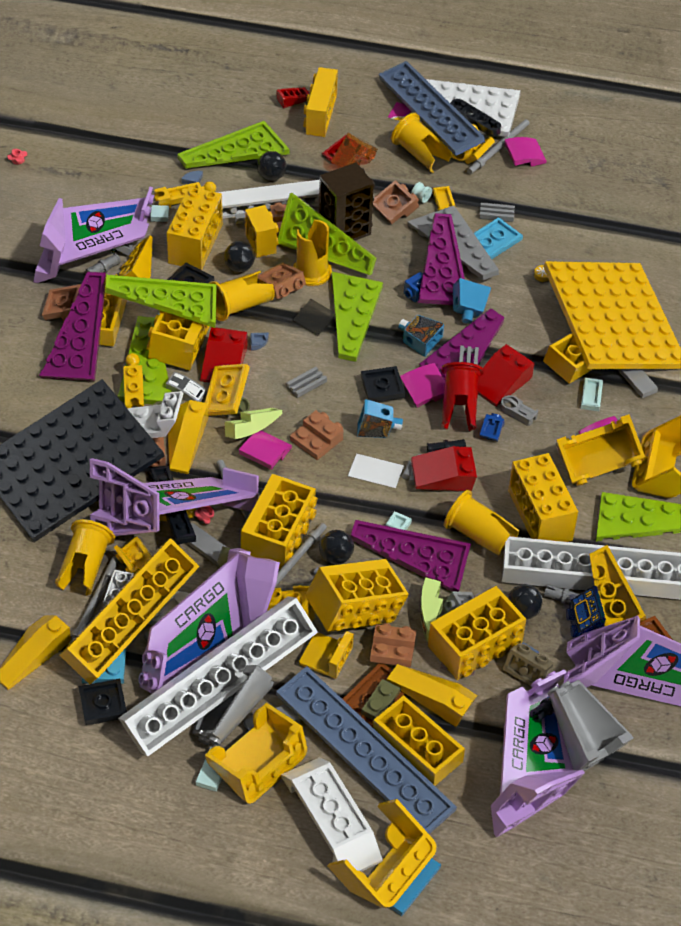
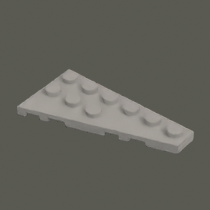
(470, 249)

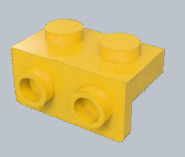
(133, 555)

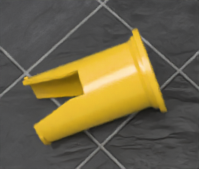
(419, 141)
(313, 254)
(241, 294)
(479, 523)
(85, 552)

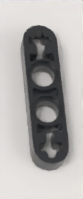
(490, 126)

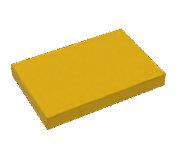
(226, 389)

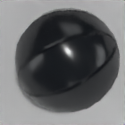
(271, 165)
(239, 256)
(336, 547)
(526, 600)

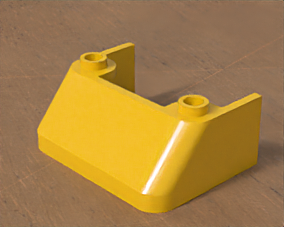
(658, 471)
(401, 865)

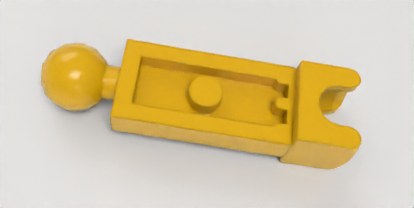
(176, 194)
(133, 382)

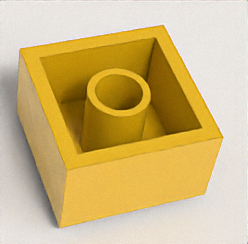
(261, 231)
(566, 359)

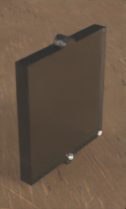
(314, 317)

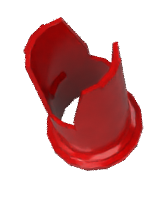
(461, 389)

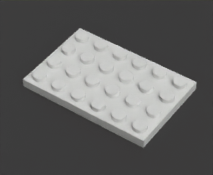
(493, 101)

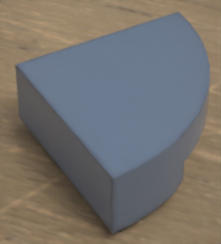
(192, 177)
(258, 340)

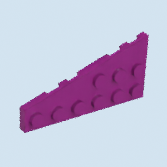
(441, 264)
(477, 334)
(79, 337)
(421, 553)

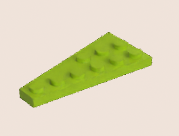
(237, 146)
(341, 248)
(180, 298)
(354, 307)
(154, 372)
(636, 517)

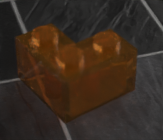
(354, 150)

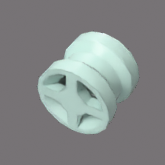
(423, 193)

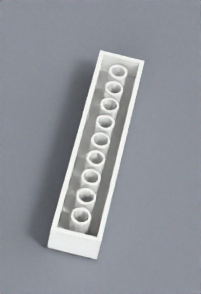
(569, 566)
(217, 675)

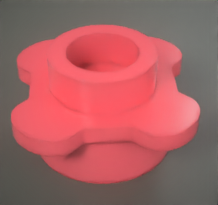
(17, 156)
(204, 514)

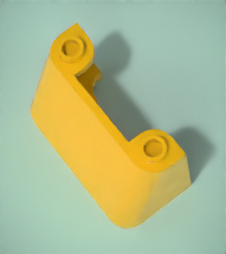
(601, 450)
(261, 754)

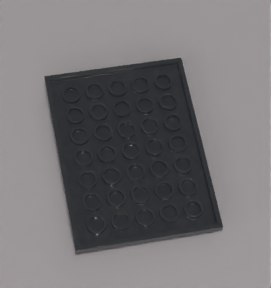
(49, 462)

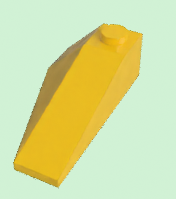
(139, 260)
(186, 435)
(614, 591)
(34, 648)
(437, 694)

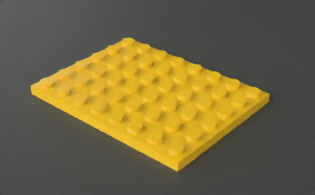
(614, 315)

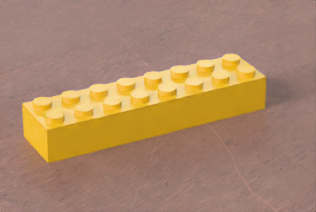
(129, 611)

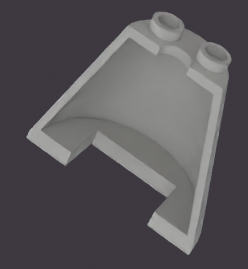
(225, 717)
(586, 725)

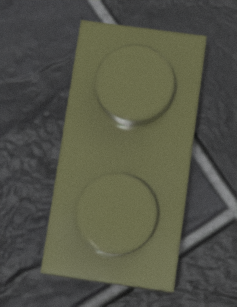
(381, 699)

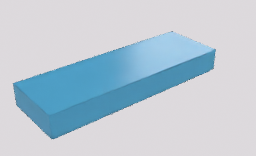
(416, 887)

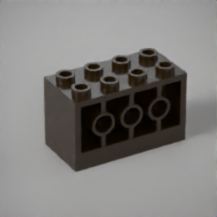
(347, 200)

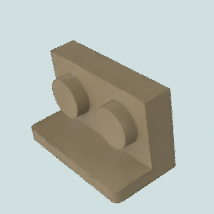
(526, 664)

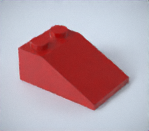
(223, 348)
(504, 374)
(445, 469)

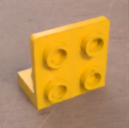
(327, 653)

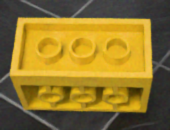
(195, 227)
(175, 340)
(542, 499)
(279, 520)
(356, 594)
(476, 632)

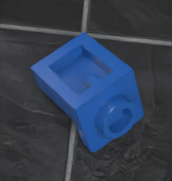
(412, 287)
(492, 427)

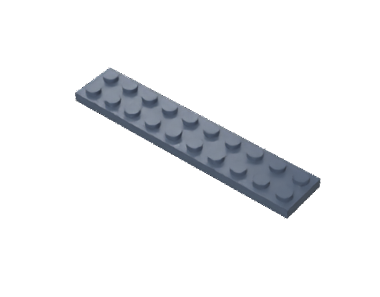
(432, 108)
(364, 749)

